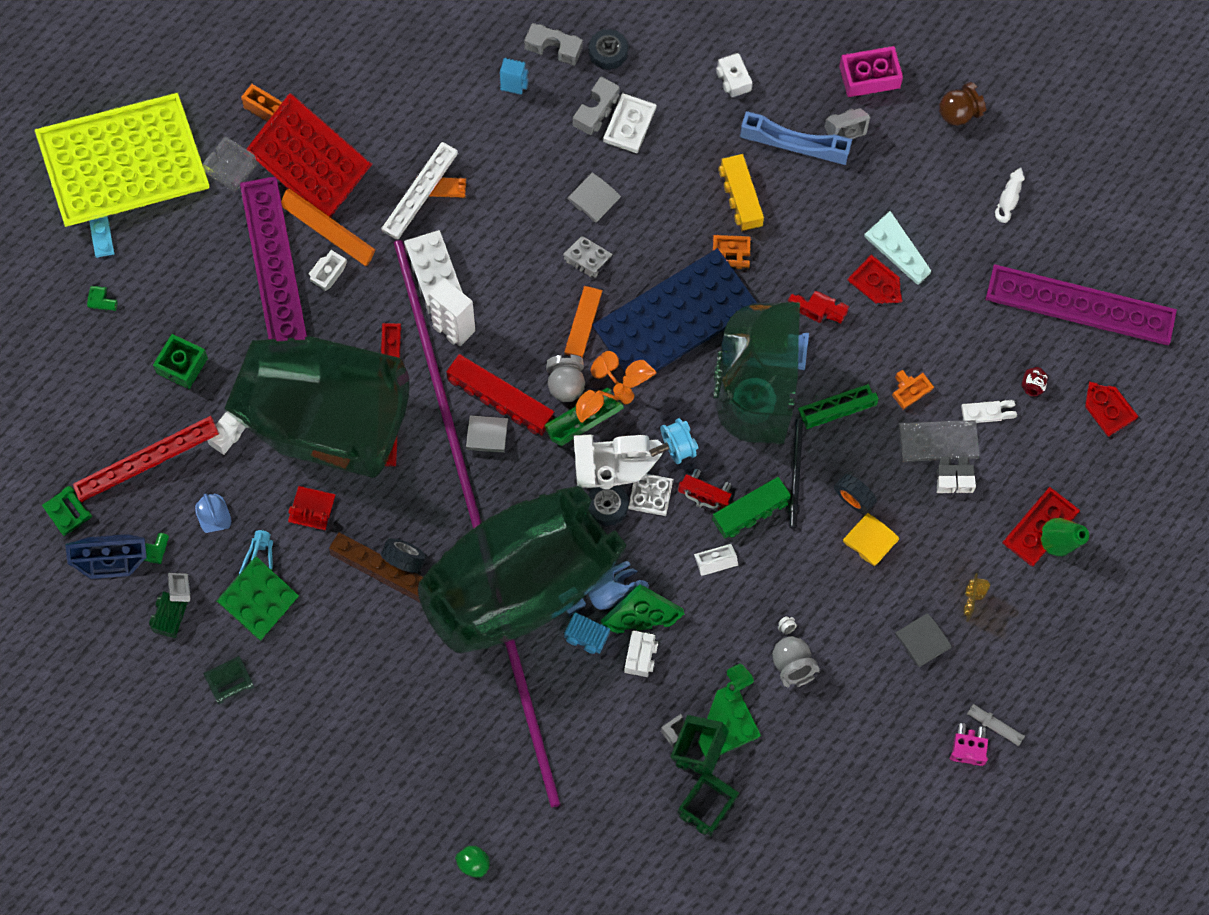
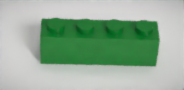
(751, 507)

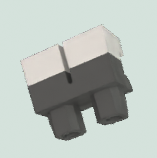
(955, 476)

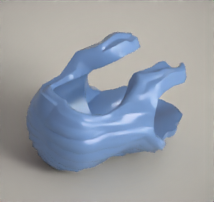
(611, 589)

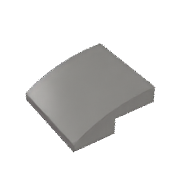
(594, 197)
(487, 434)

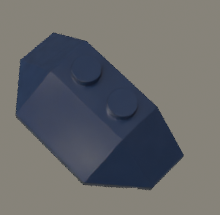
(106, 555)

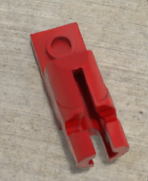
(820, 306)

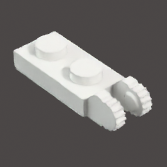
(988, 411)

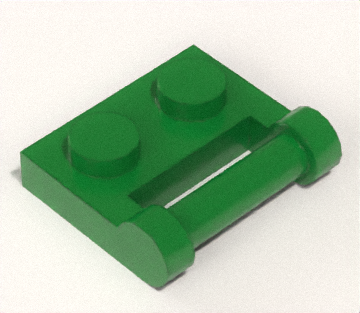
(61, 514)

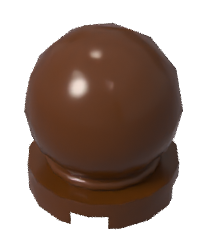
(961, 105)

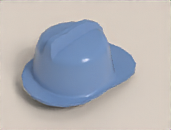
(213, 513)

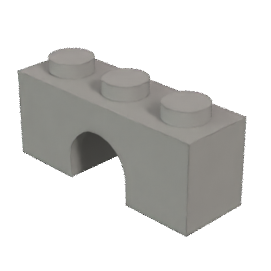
(540, 37)
(588, 118)

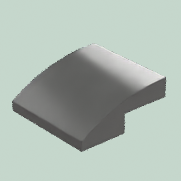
(923, 640)

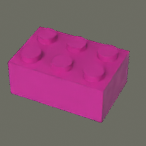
(871, 71)

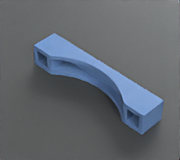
(762, 130)

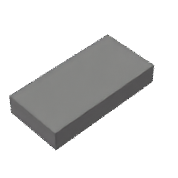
(178, 587)

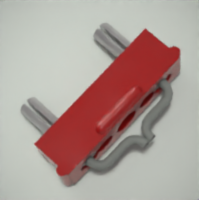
(701, 491)

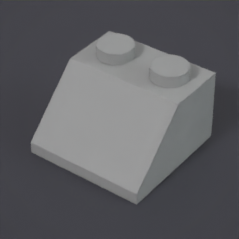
(849, 124)

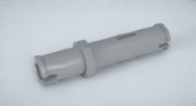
(995, 724)

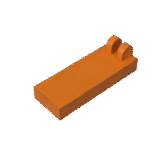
(450, 188)

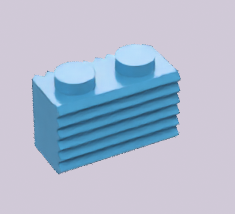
(513, 76)
(586, 633)

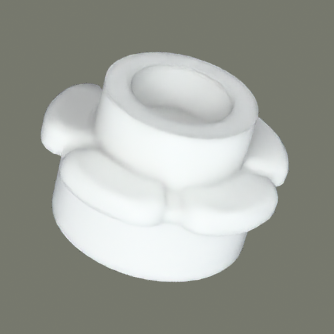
(787, 625)

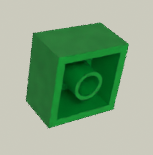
(180, 361)

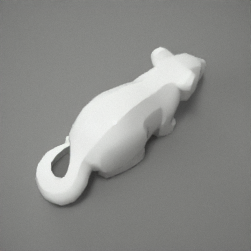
(1010, 196)

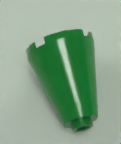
(1063, 536)

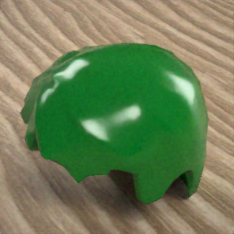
(473, 861)

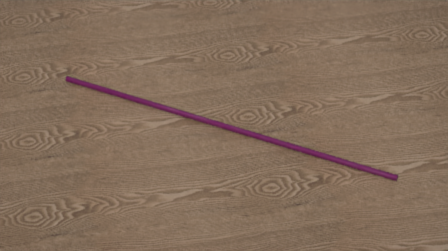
(473, 512)

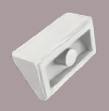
(716, 559)

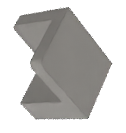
(672, 729)

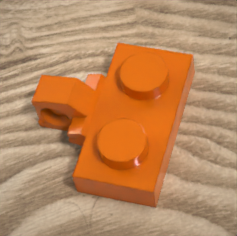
(911, 388)

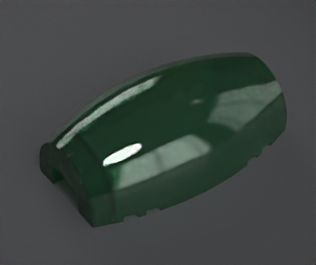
(518, 571)

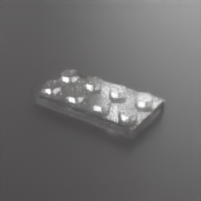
(938, 439)

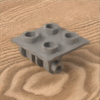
(587, 255)

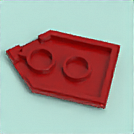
(877, 281)
(1108, 408)

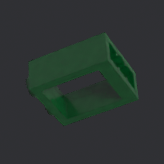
(706, 726)
(721, 788)

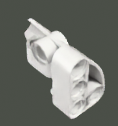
(623, 460)

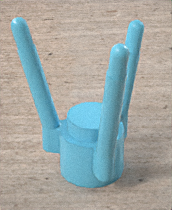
(259, 542)

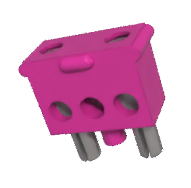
(966, 753)

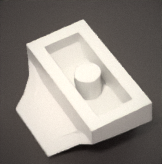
(327, 270)

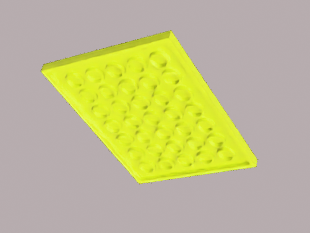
(121, 159)

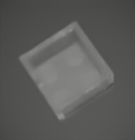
(233, 166)

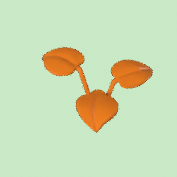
(635, 373)

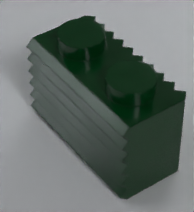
(168, 616)

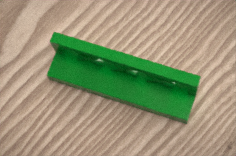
(838, 410)
(568, 425)

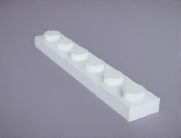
(419, 191)

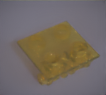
(975, 591)

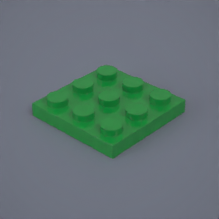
(257, 598)

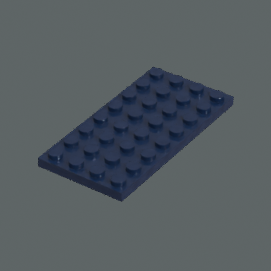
(675, 314)

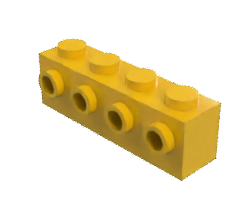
(741, 192)

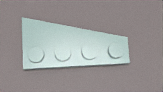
(895, 245)

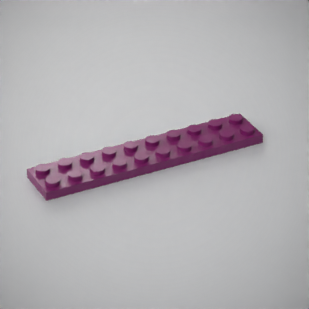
(273, 259)
(1081, 304)

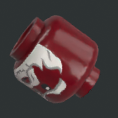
(1034, 381)

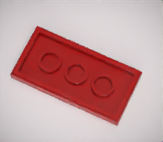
(1026, 536)

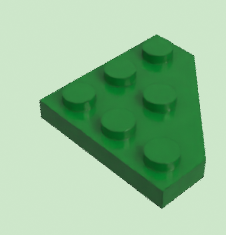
(641, 611)
(736, 717)

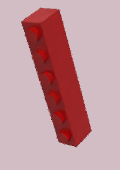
(500, 395)

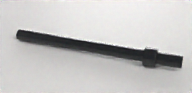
(794, 508)

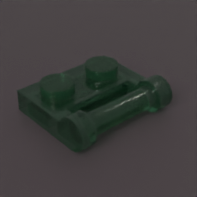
(226, 674)

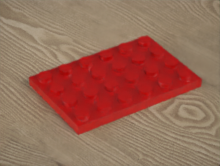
(308, 156)

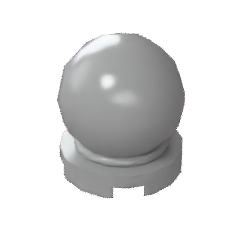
(565, 378)
(794, 661)

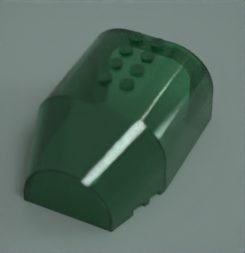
(758, 372)
(322, 401)

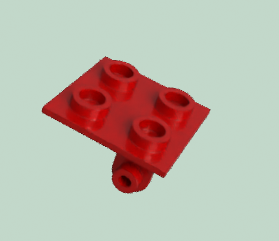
(311, 508)

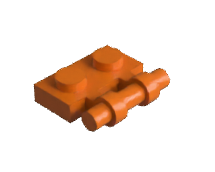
(733, 246)

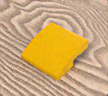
(871, 539)

